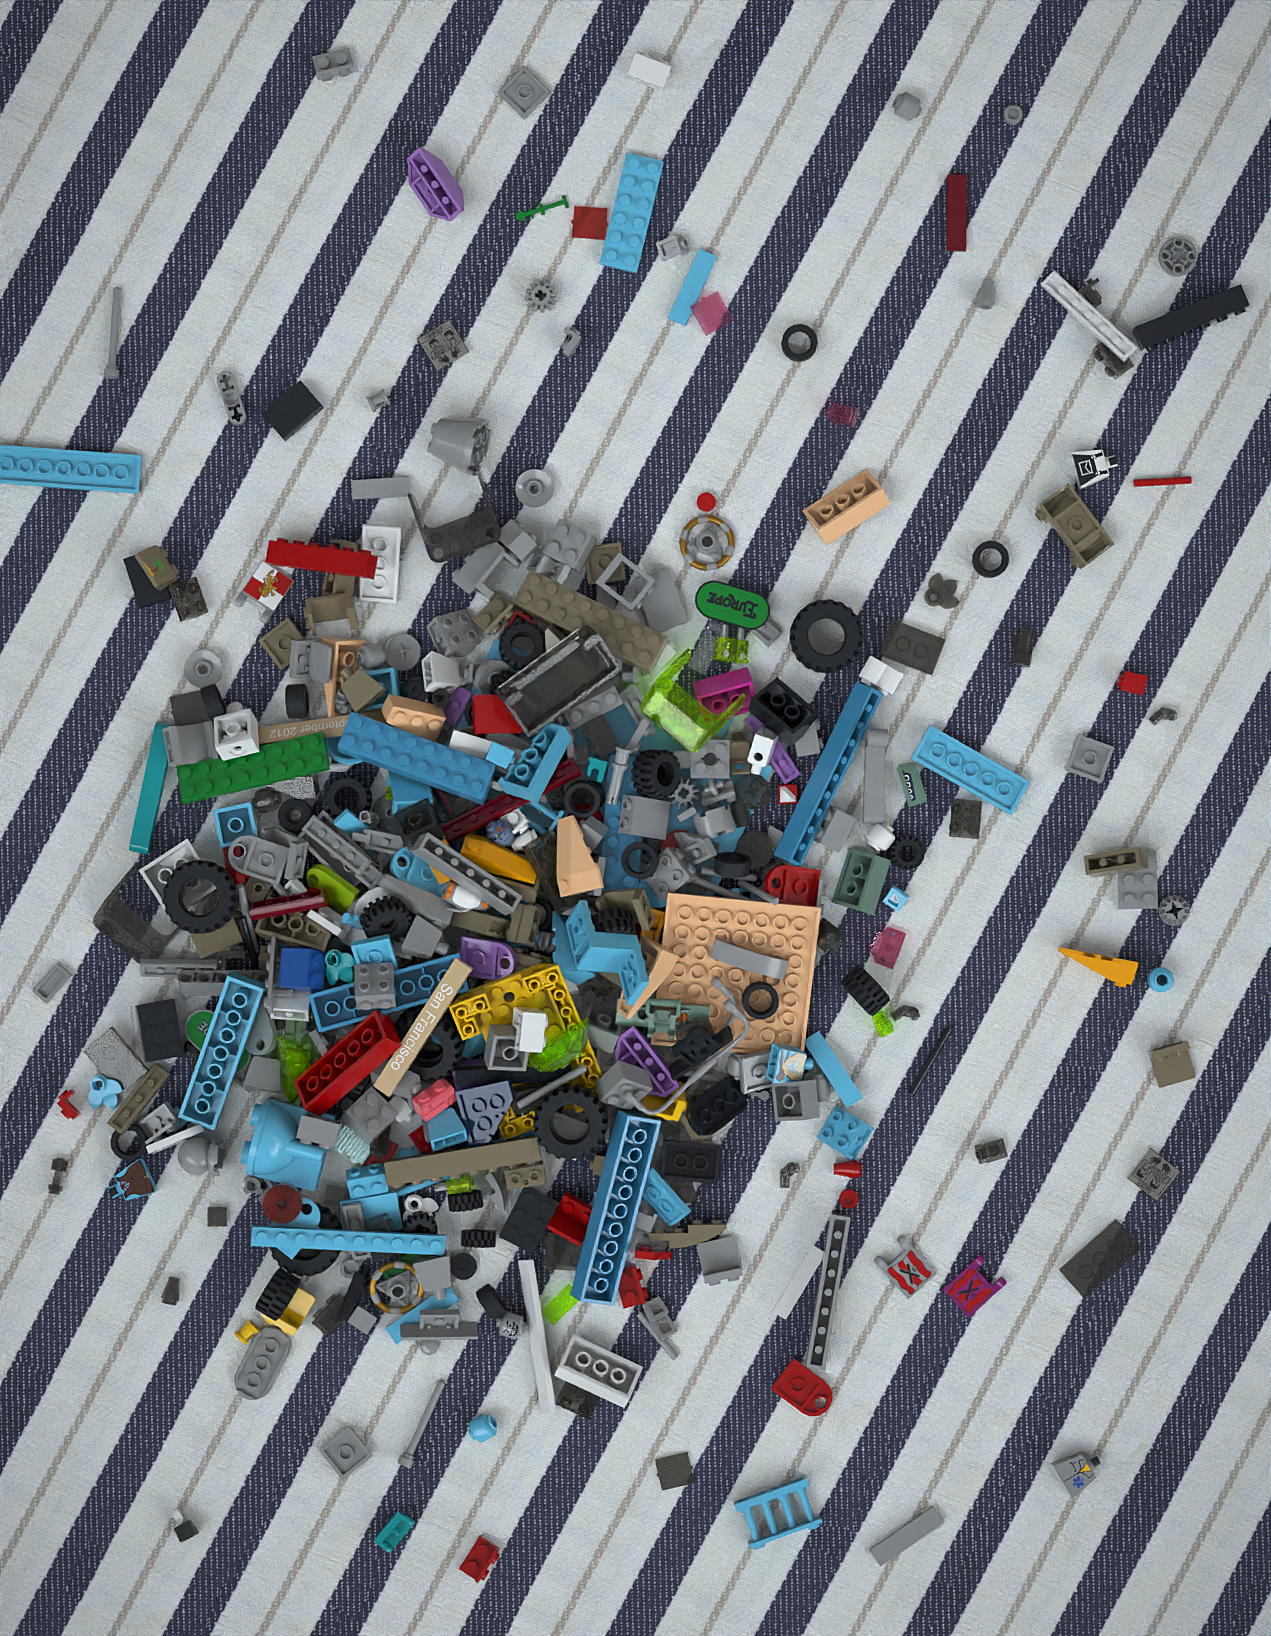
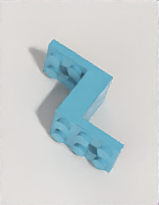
(607, 952)

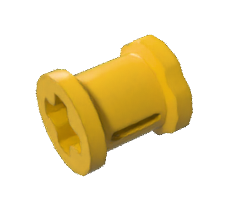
(246, 1331)

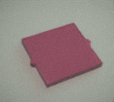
(711, 313)

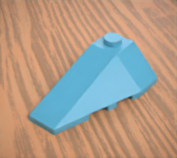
(563, 955)

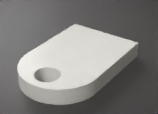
(175, 1139)

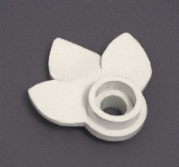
(424, 1204)

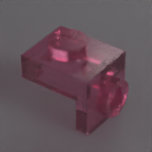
(842, 414)

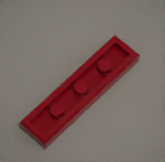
(956, 212)

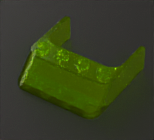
(680, 713)

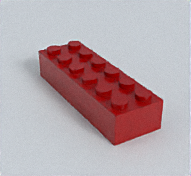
(347, 1063)

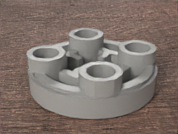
(1177, 256)

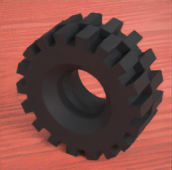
(384, 910)

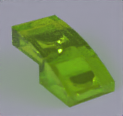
(559, 1305)

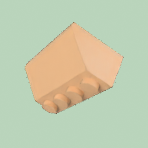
(846, 507)

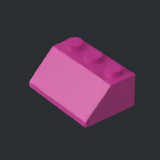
(722, 690)

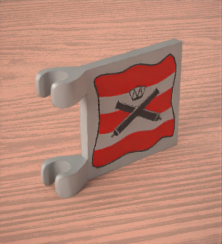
(908, 1270)

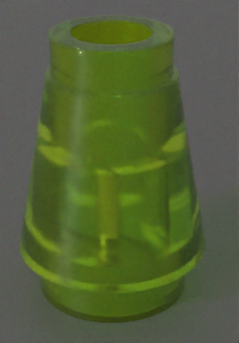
(882, 1024)

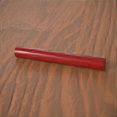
(1162, 481)

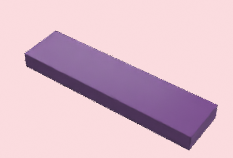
(780, 759)

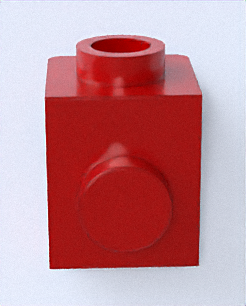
(68, 1109)

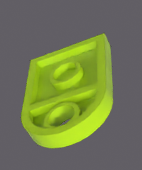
(339, 891)

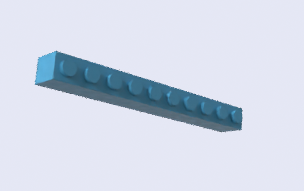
(828, 774)

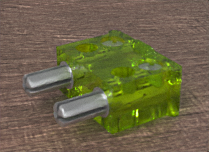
(731, 649)
(457, 1185)

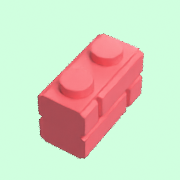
(434, 1099)

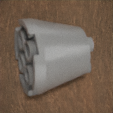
(460, 442)

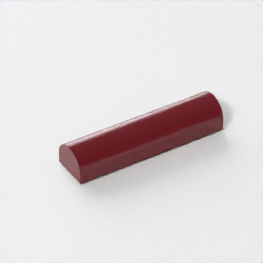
(288, 904)

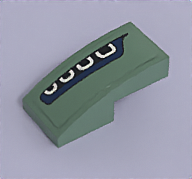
(912, 784)

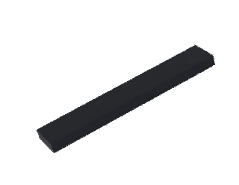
(481, 1075)

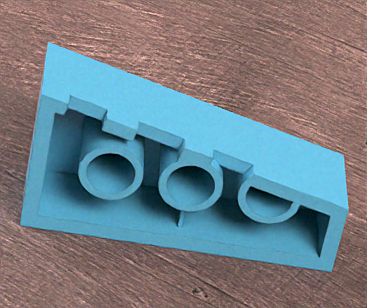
(538, 762)

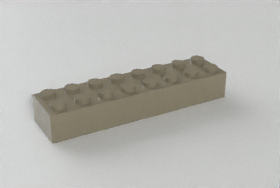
(571, 610)
(462, 1160)

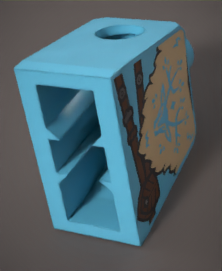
(787, 1063)

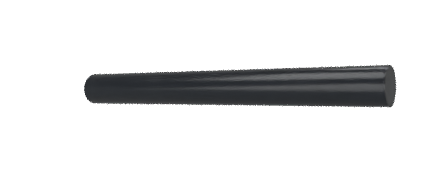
(930, 1060)

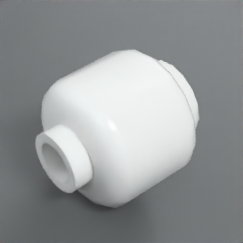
(881, 837)

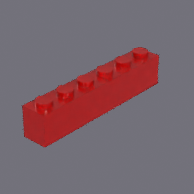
(321, 559)

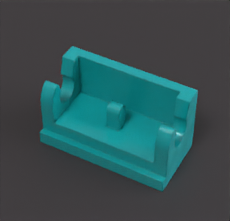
(597, 766)
(394, 1531)

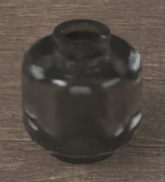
(266, 800)

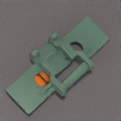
(664, 1019)

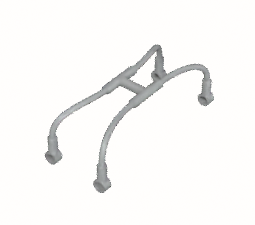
(731, 1006)

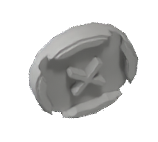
(402, 651)

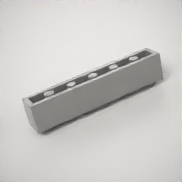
(466, 873)

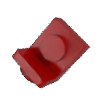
(418, 1139)

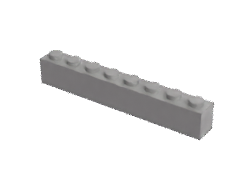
(827, 1291)

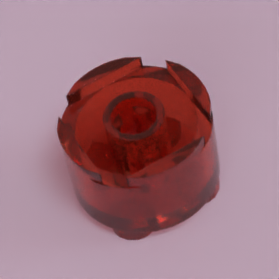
(275, 1211)

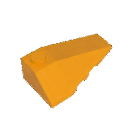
(1113, 969)

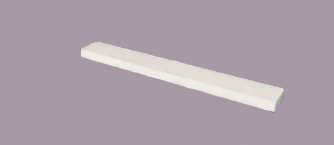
(537, 1336)

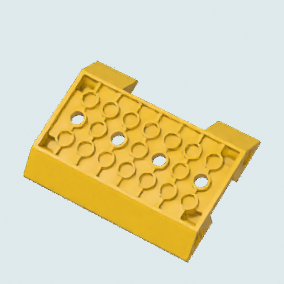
(533, 987)

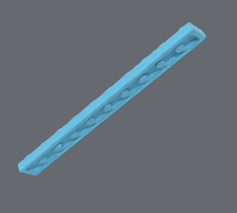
(347, 1240)

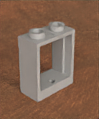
(609, 571)

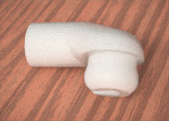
(339, 767)

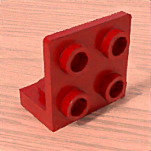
(571, 1219)

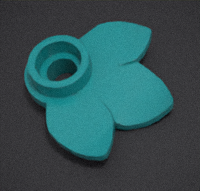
(340, 968)

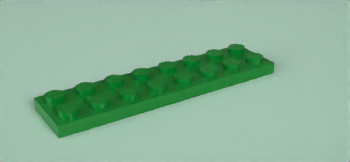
(268, 766)

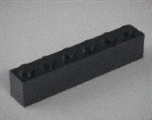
(1191, 317)

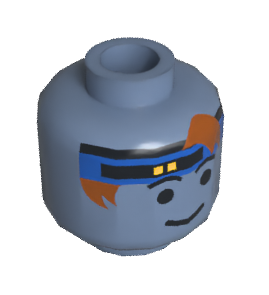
(500, 833)

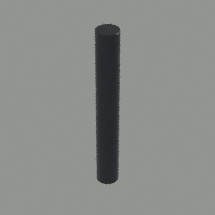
(249, 942)

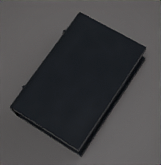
(292, 411)
(144, 590)

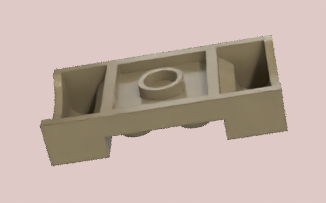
(1074, 525)

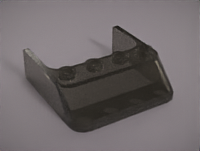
(462, 534)
(128, 928)

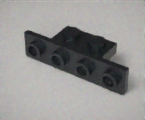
(697, 1048)

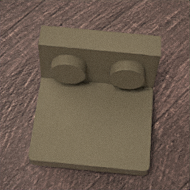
(494, 614)
(1172, 1064)

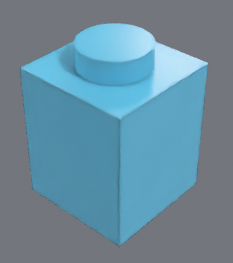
(500, 755)

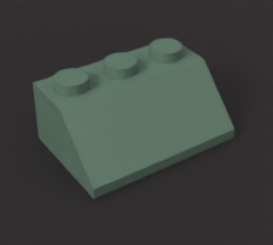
(861, 881)

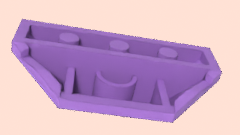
(434, 185)
(636, 1050)

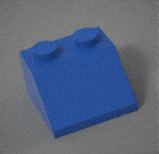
(302, 969)

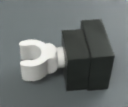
(186, 1528)

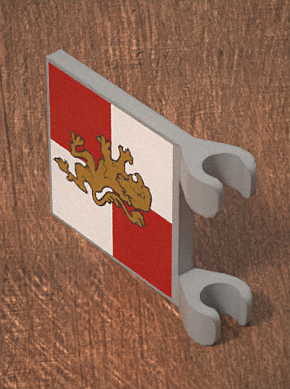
(267, 588)

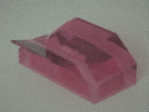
(887, 946)

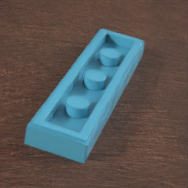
(692, 287)
(413, 1316)

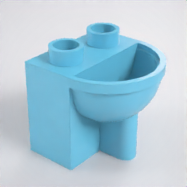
(276, 1150)

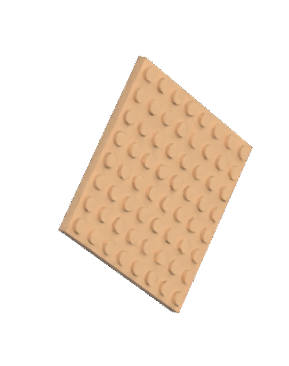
(759, 926)

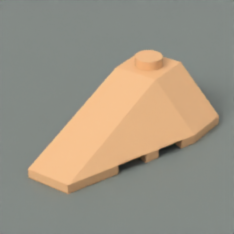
(658, 965)

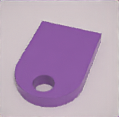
(486, 957)

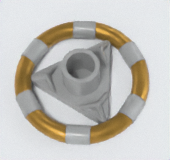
(707, 542)
(395, 1287)

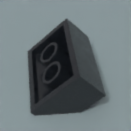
(783, 711)

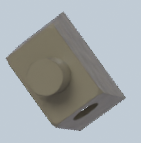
(360, 689)

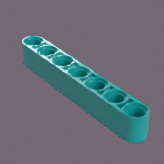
(150, 793)

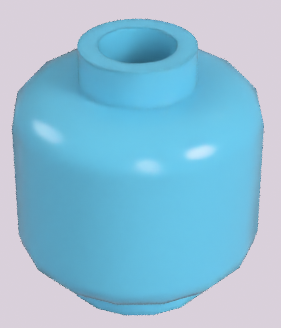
(1167, 979)
(483, 1427)

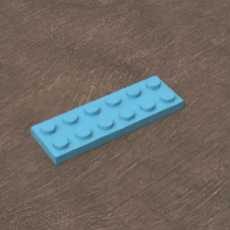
(631, 213)
(970, 770)

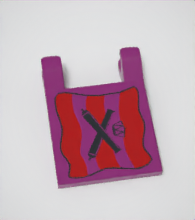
(971, 1289)

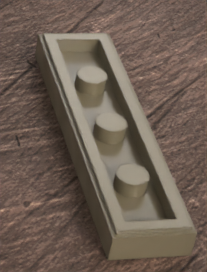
(138, 1099)

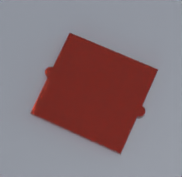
(589, 223)

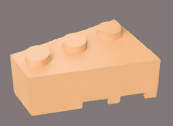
(414, 716)

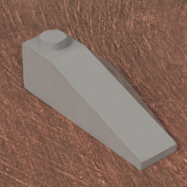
(418, 901)

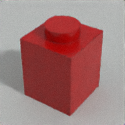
(1132, 683)

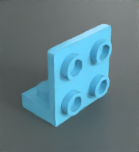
(845, 1133)

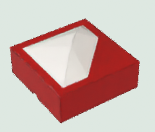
(787, 794)

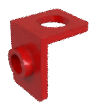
(524, 617)

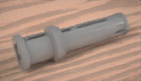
(619, 766)

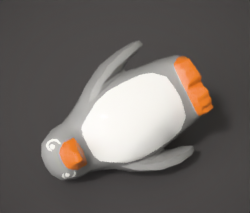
(461, 898)

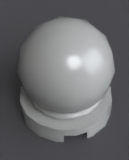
(199, 1155)

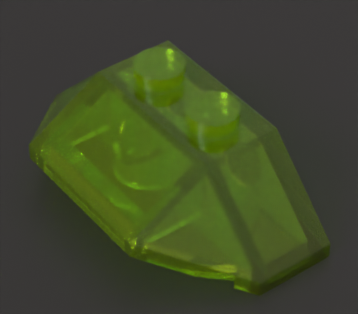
(561, 1049)
(293, 1063)

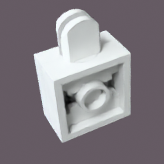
(236, 729)

